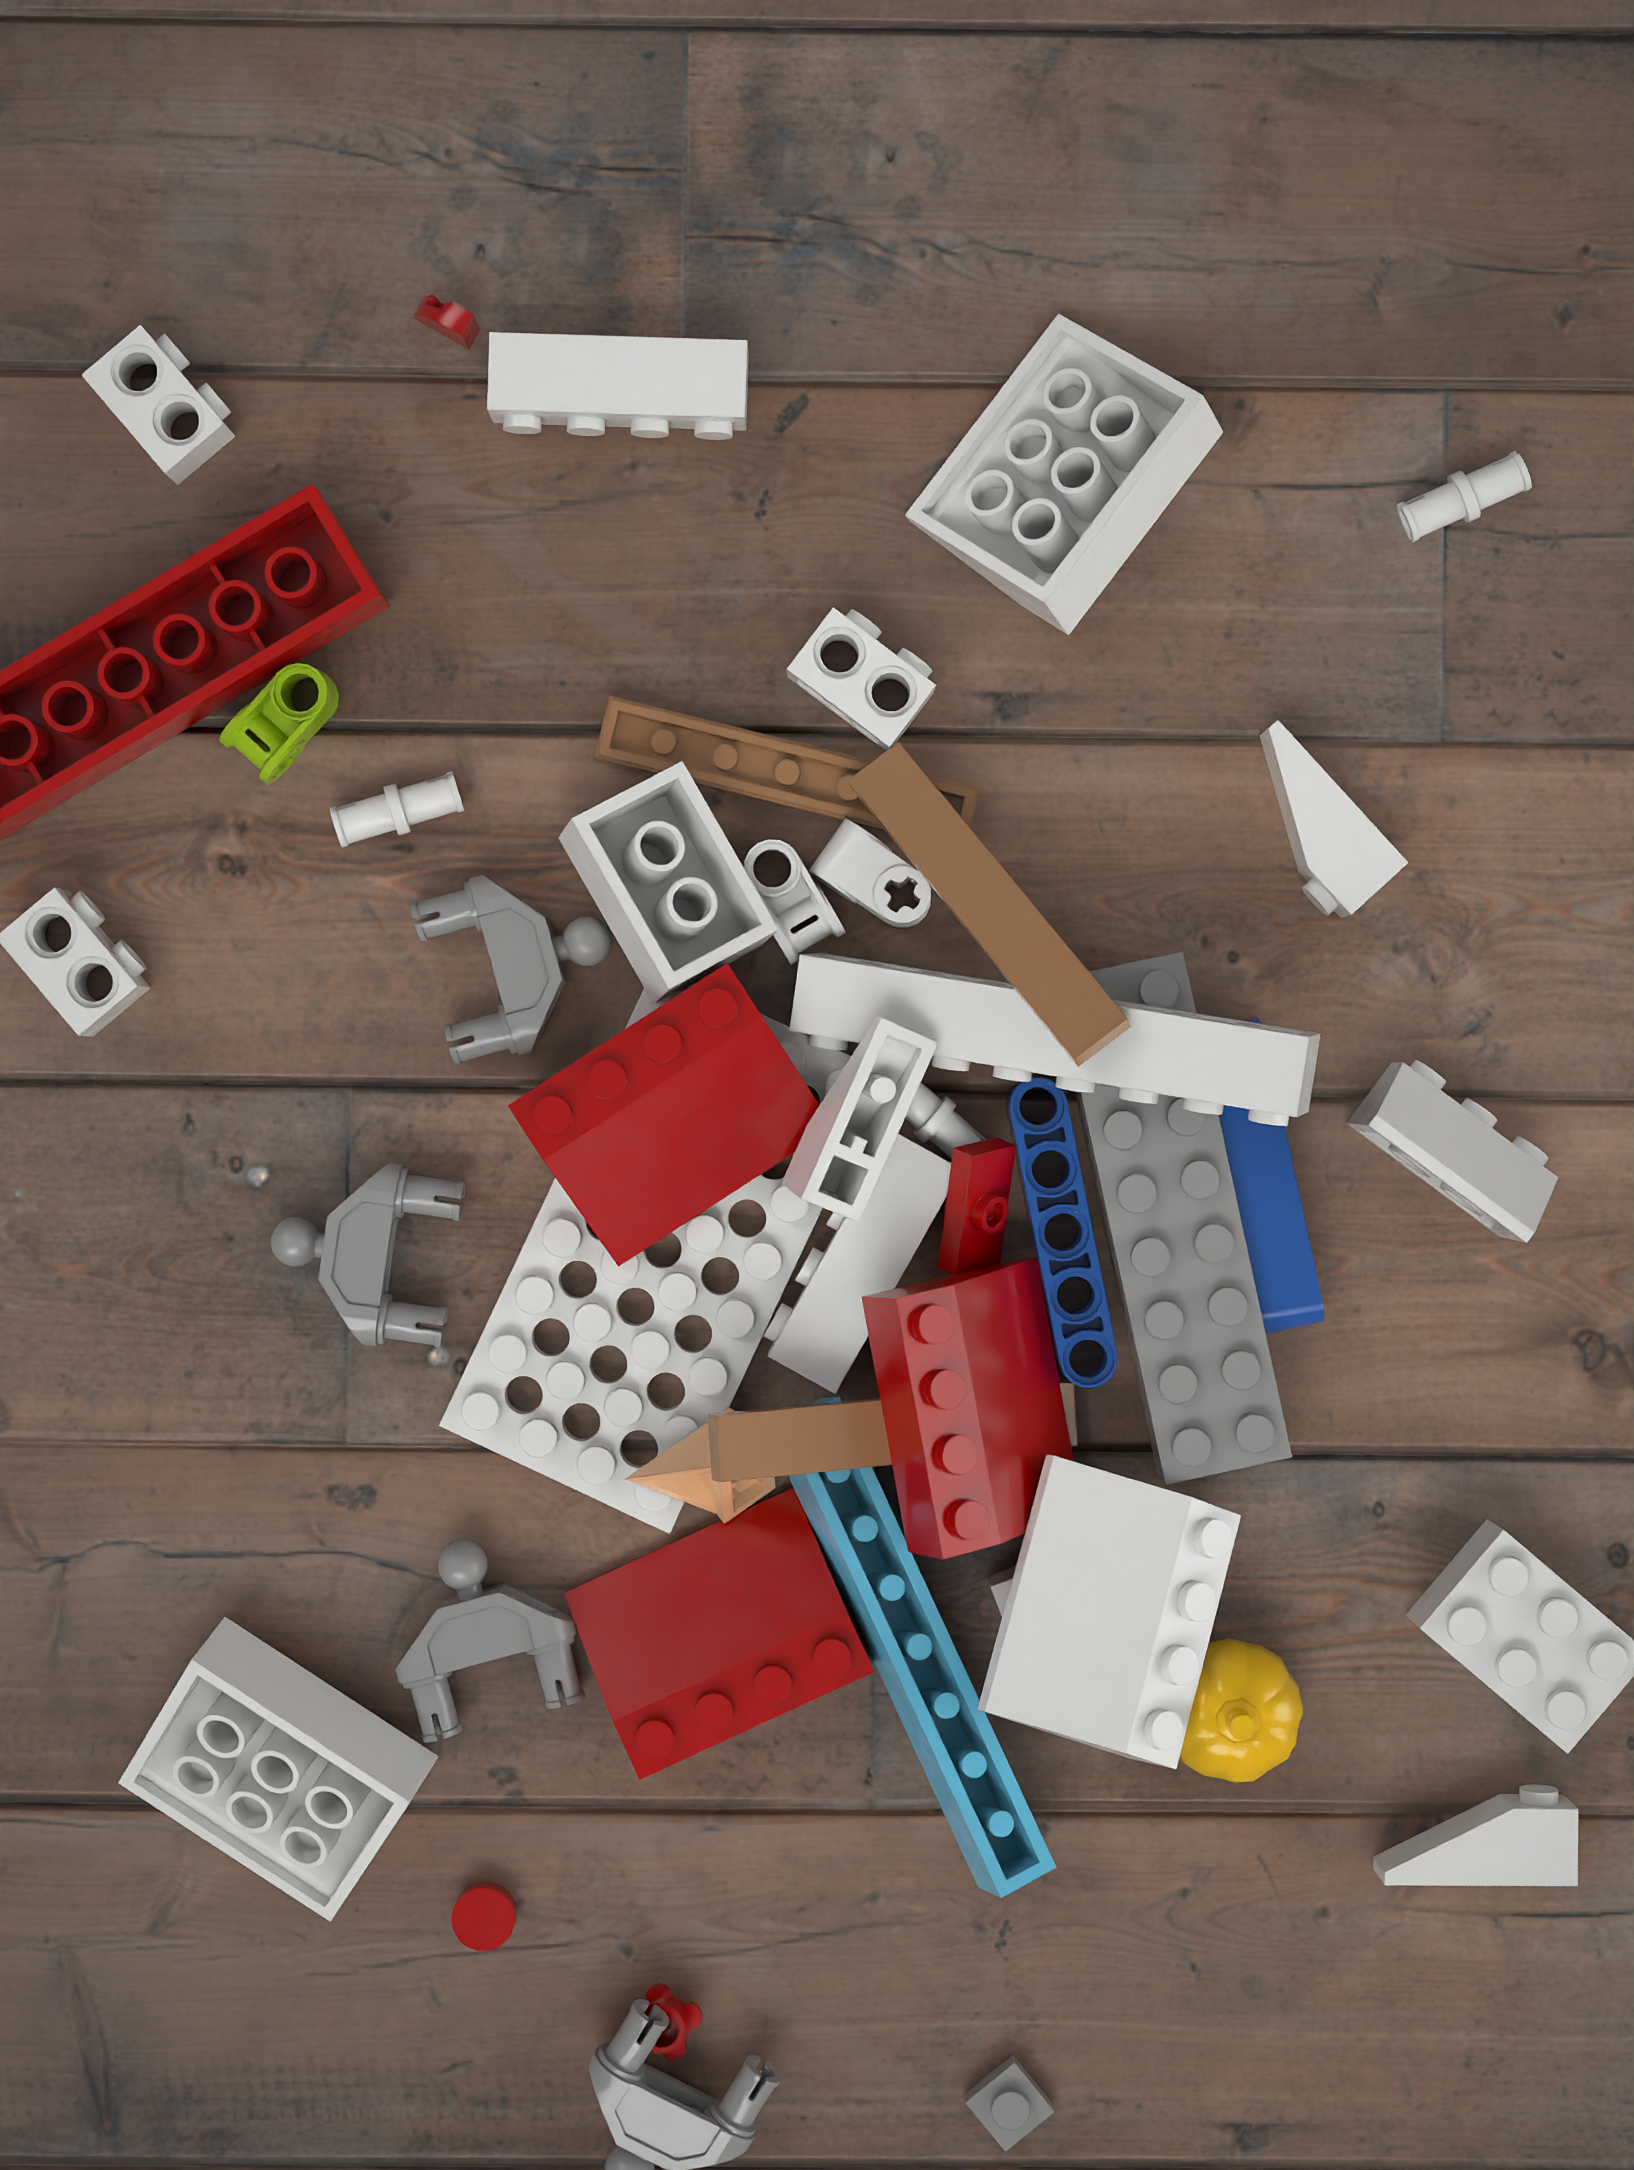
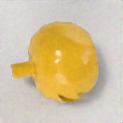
(1241, 1713)

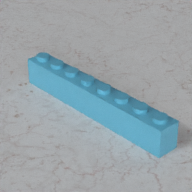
(924, 1677)

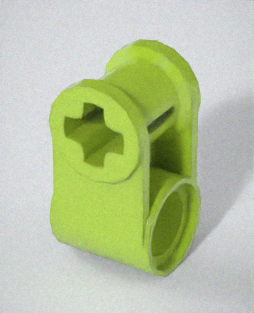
(279, 723)

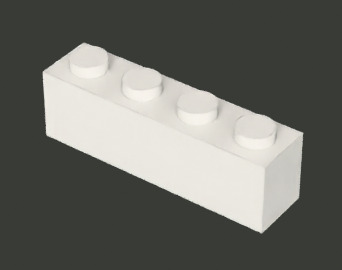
(618, 384)
(862, 1259)

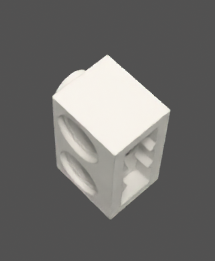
(152, 411)
(851, 691)
(64, 973)

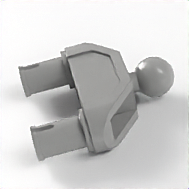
(523, 960)
(360, 1252)
(479, 1629)
(663, 2118)

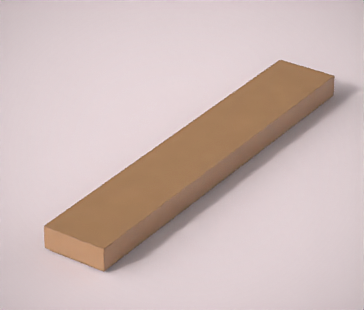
(748, 762)
(989, 905)
(812, 1438)

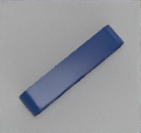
(1272, 1220)
(1079, 1258)

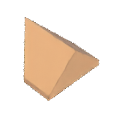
(686, 1475)

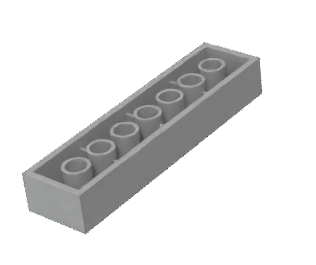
(1181, 1263)

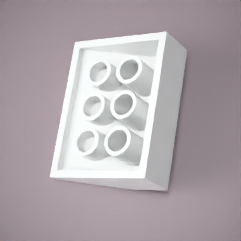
(1066, 471)
(1110, 1612)
(277, 1768)

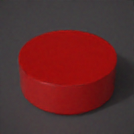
(484, 1916)

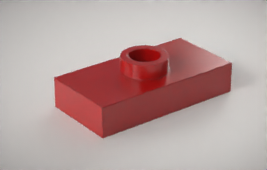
(976, 1205)

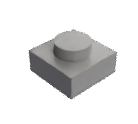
(1009, 2103)

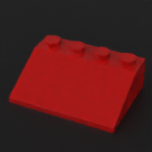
(669, 1115)
(967, 1403)
(717, 1633)

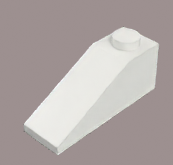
(1329, 835)
(859, 1120)
(1497, 1843)

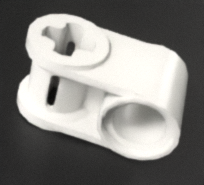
(863, 870)
(794, 905)

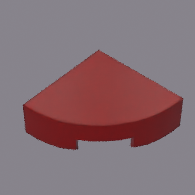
(449, 320)

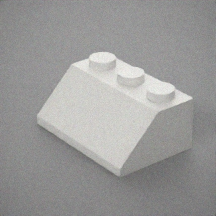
(1457, 1150)

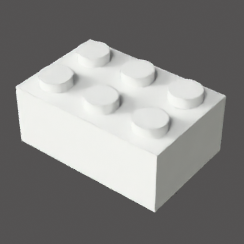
(667, 882)
(1527, 1635)

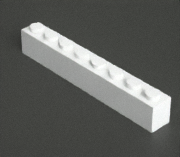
(988, 1023)

